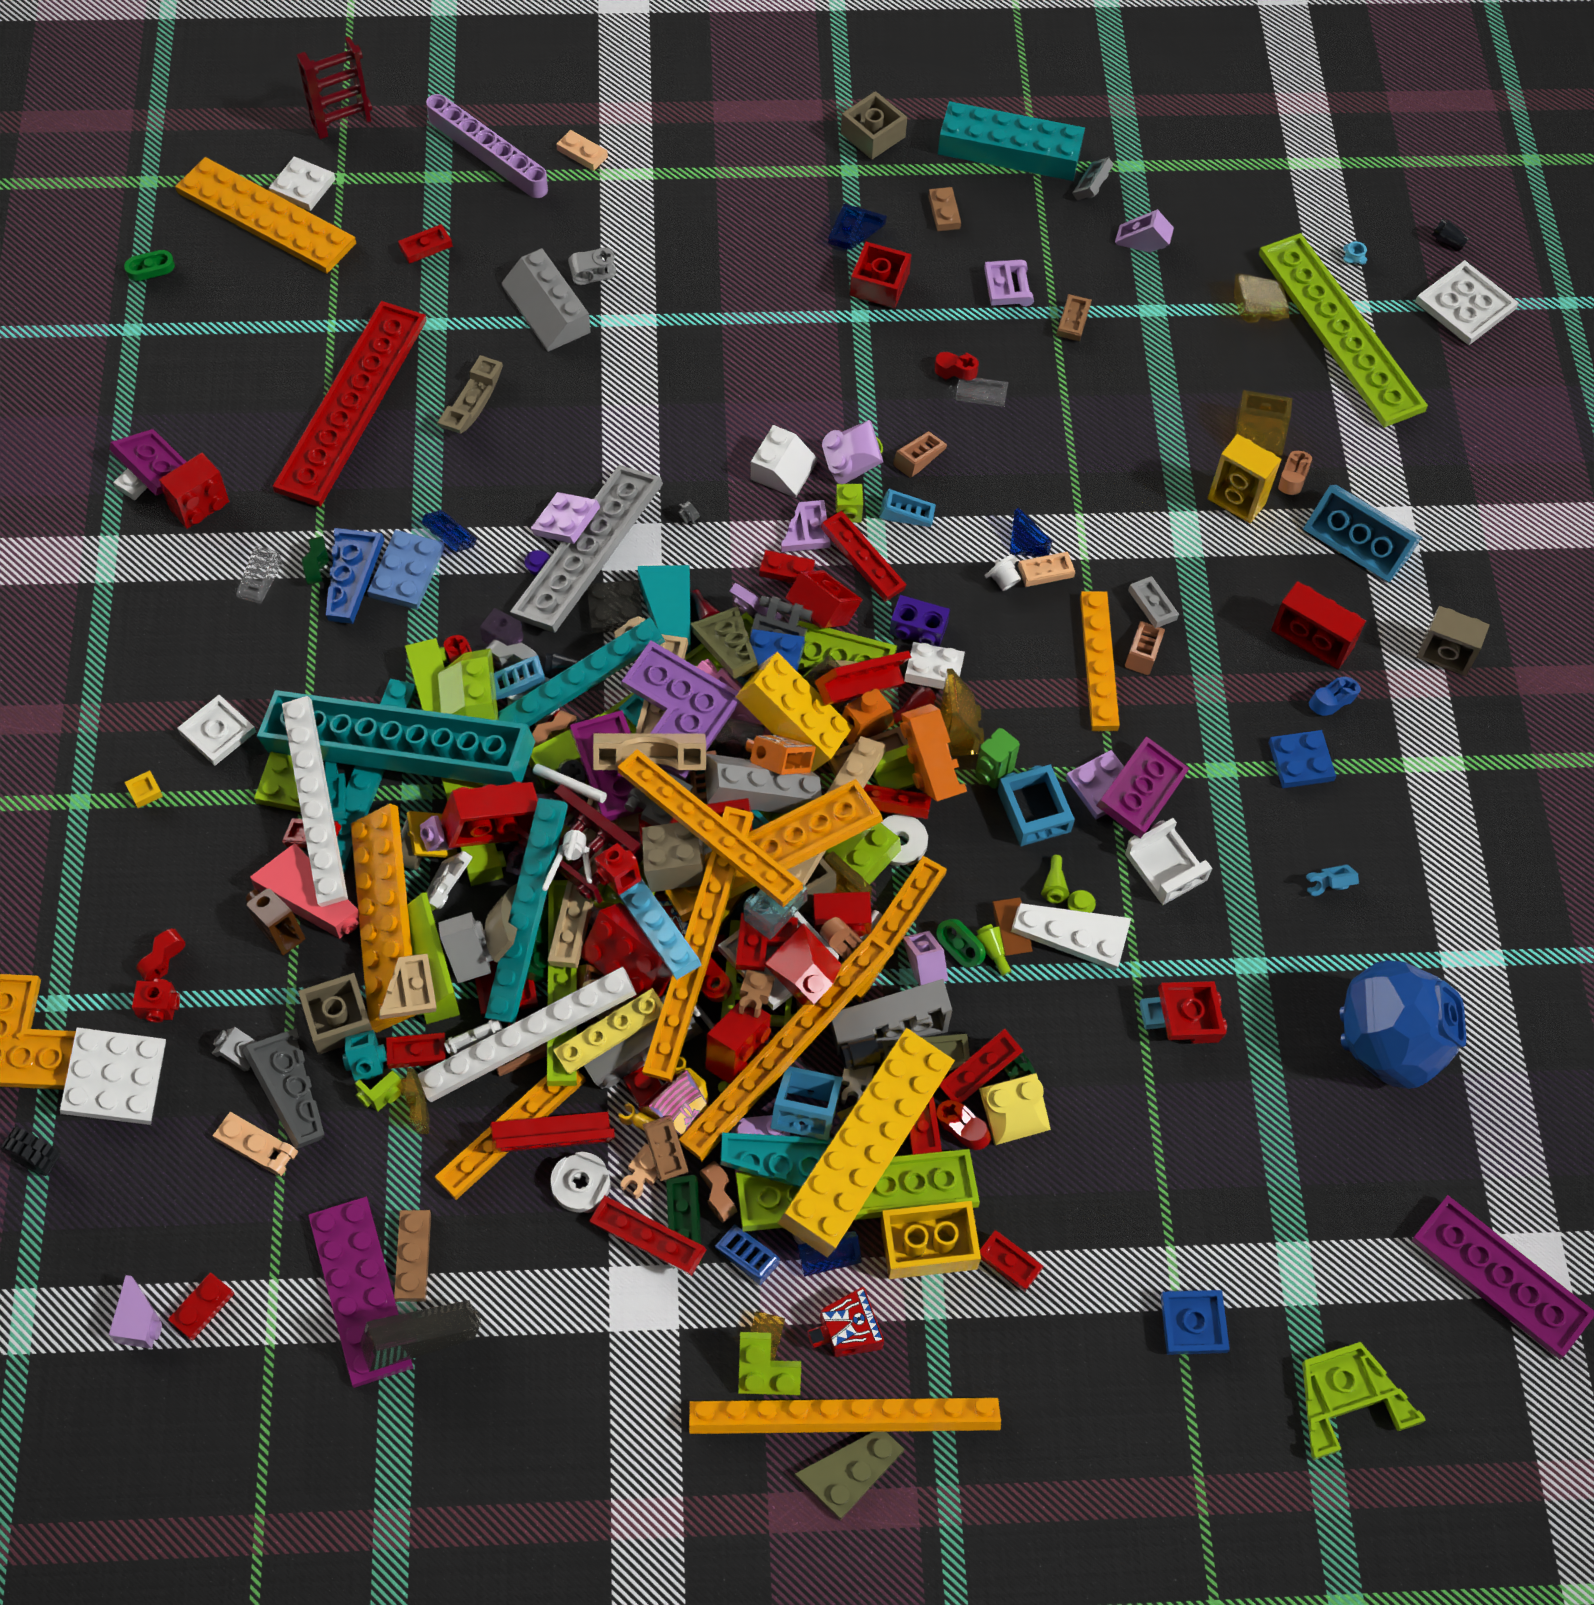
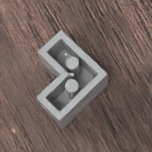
(465, 947)

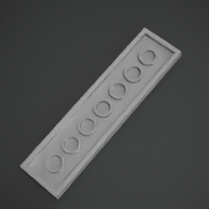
(577, 564)

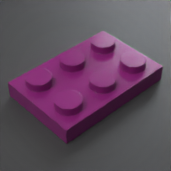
(147, 457)

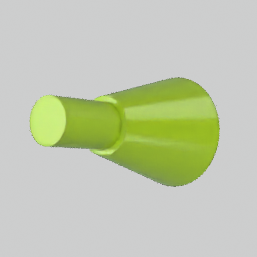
(1055, 887)
(994, 947)

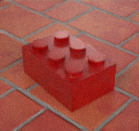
(1318, 625)
(488, 814)
(619, 943)

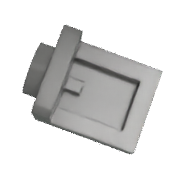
(231, 1045)

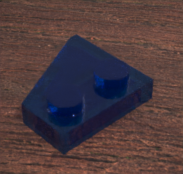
(854, 226)

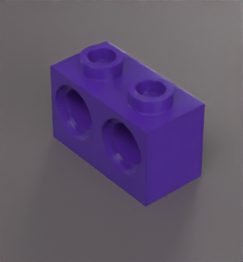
(921, 616)

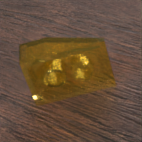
(961, 716)

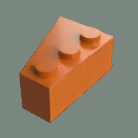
(930, 753)

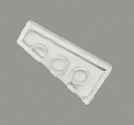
(1079, 933)

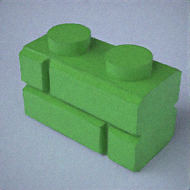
(996, 758)

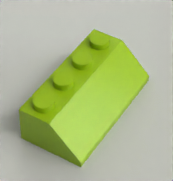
(426, 941)

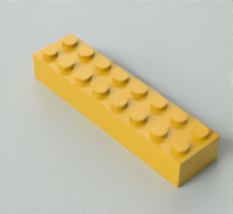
(866, 1143)

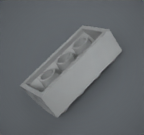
(546, 301)
(767, 791)

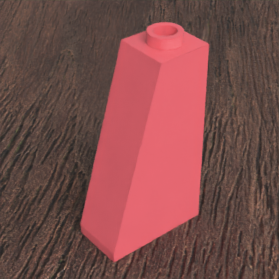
(292, 881)

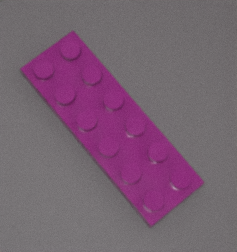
(1504, 1277)
(355, 1281)

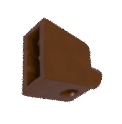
(270, 910)

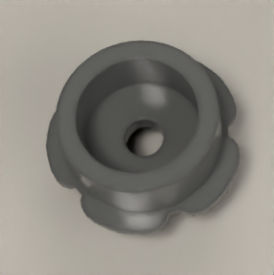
(688, 512)

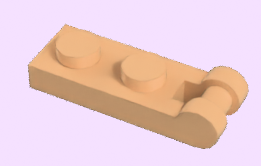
(254, 1144)

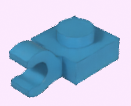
(1335, 877)

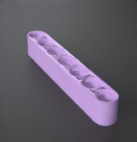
(487, 146)

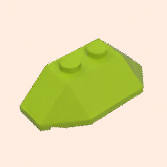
(469, 686)

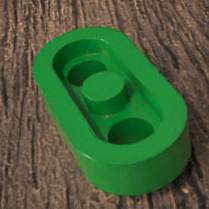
(149, 265)
(961, 945)

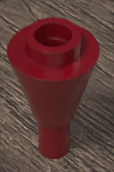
(703, 607)
(920, 698)

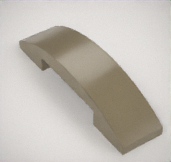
(473, 397)
(498, 931)

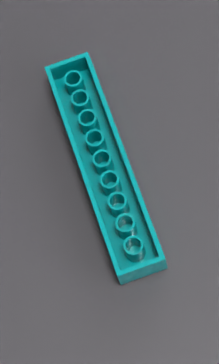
(408, 739)

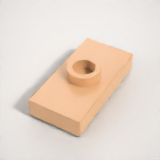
(1046, 569)

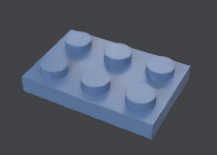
(406, 569)

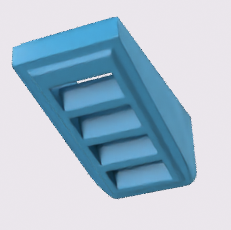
(896, 514)
(514, 671)

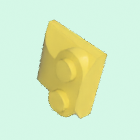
(1015, 1108)

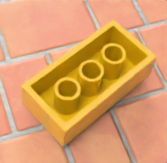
(793, 708)

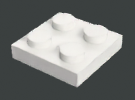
(302, 183)
(930, 664)
(216, 730)

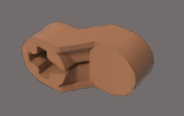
(1295, 472)
(549, 730)
(840, 937)
(719, 1201)

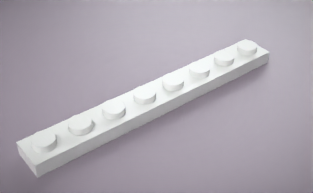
(314, 802)
(526, 1034)

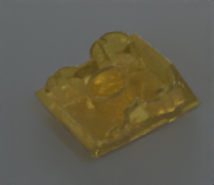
(1260, 298)

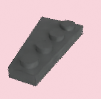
(284, 1080)

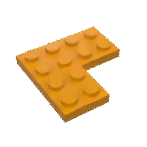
(29, 1055)

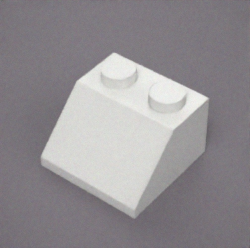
(782, 462)

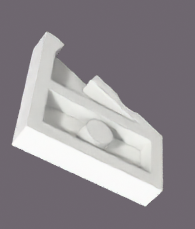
(445, 879)

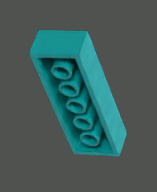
(1011, 141)

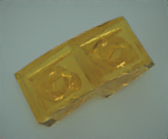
(415, 1097)

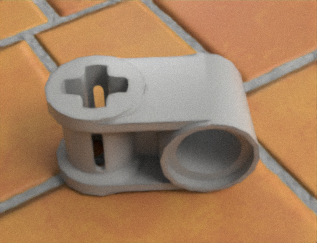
(589, 267)

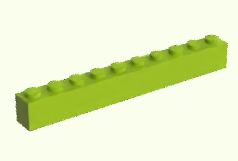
(425, 663)

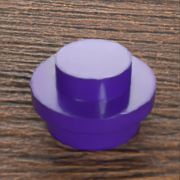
(535, 561)

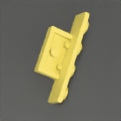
(609, 1031)

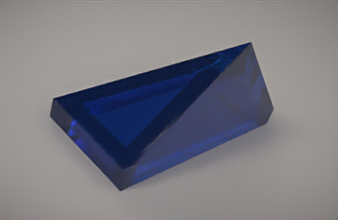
(1027, 537)

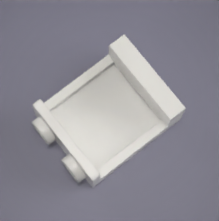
(1166, 862)

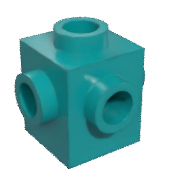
(364, 1055)

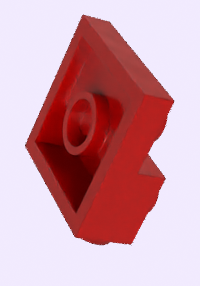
(1192, 1011)

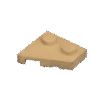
(409, 989)

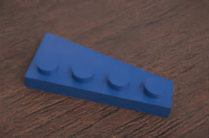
(352, 567)

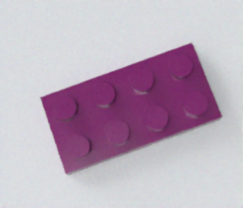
(608, 781)
(1143, 787)

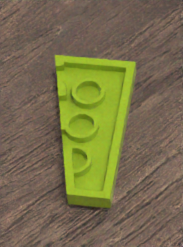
(840, 646)

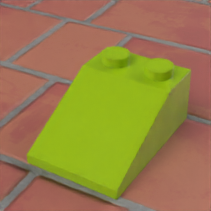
(868, 851)

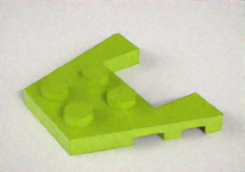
(1344, 1383)

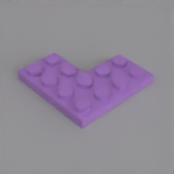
(687, 694)

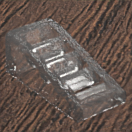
(264, 559)

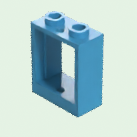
(1041, 828)
(817, 1119)

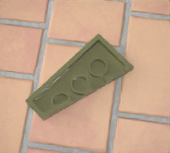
(727, 641)

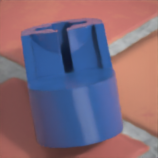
(1334, 696)

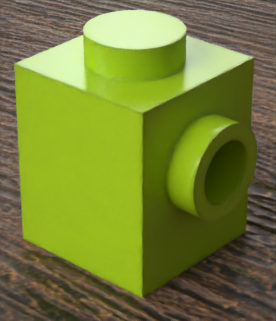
(850, 500)

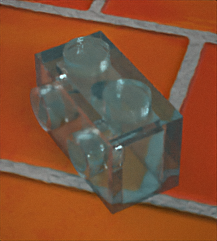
(768, 915)

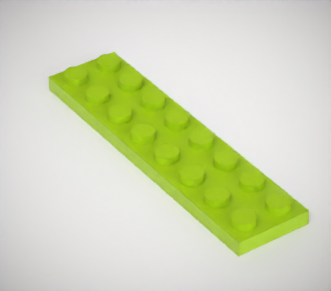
(904, 1184)

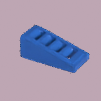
(764, 1271)

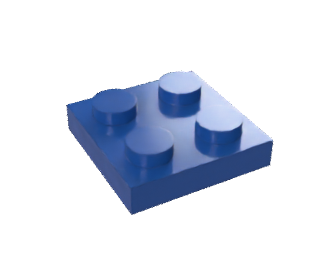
(768, 643)
(1302, 759)
(1194, 1322)

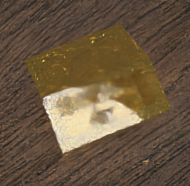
(1264, 420)

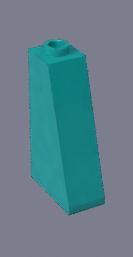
(667, 598)

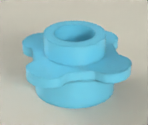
(1355, 253)

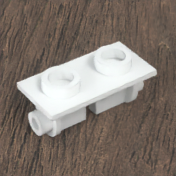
(471, 1037)

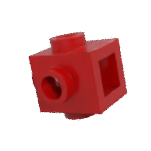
(617, 868)
(155, 1000)

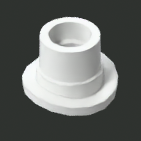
(1004, 572)

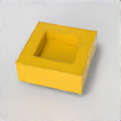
(143, 789)

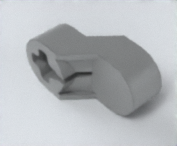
(505, 655)

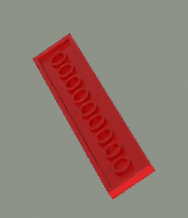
(349, 404)

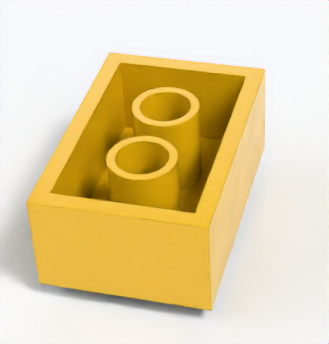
(1244, 478)
(930, 1240)

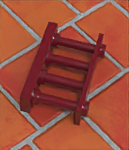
(313, 85)
(606, 833)

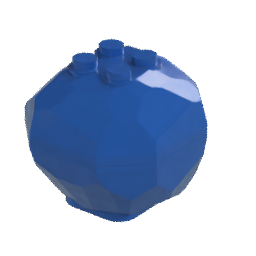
(1402, 1023)

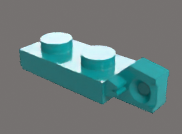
(337, 790)

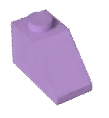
(1145, 232)
(925, 957)
(134, 1318)

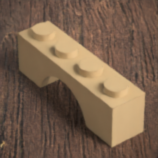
(674, 750)

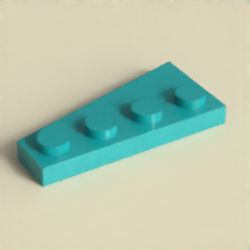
(773, 1156)

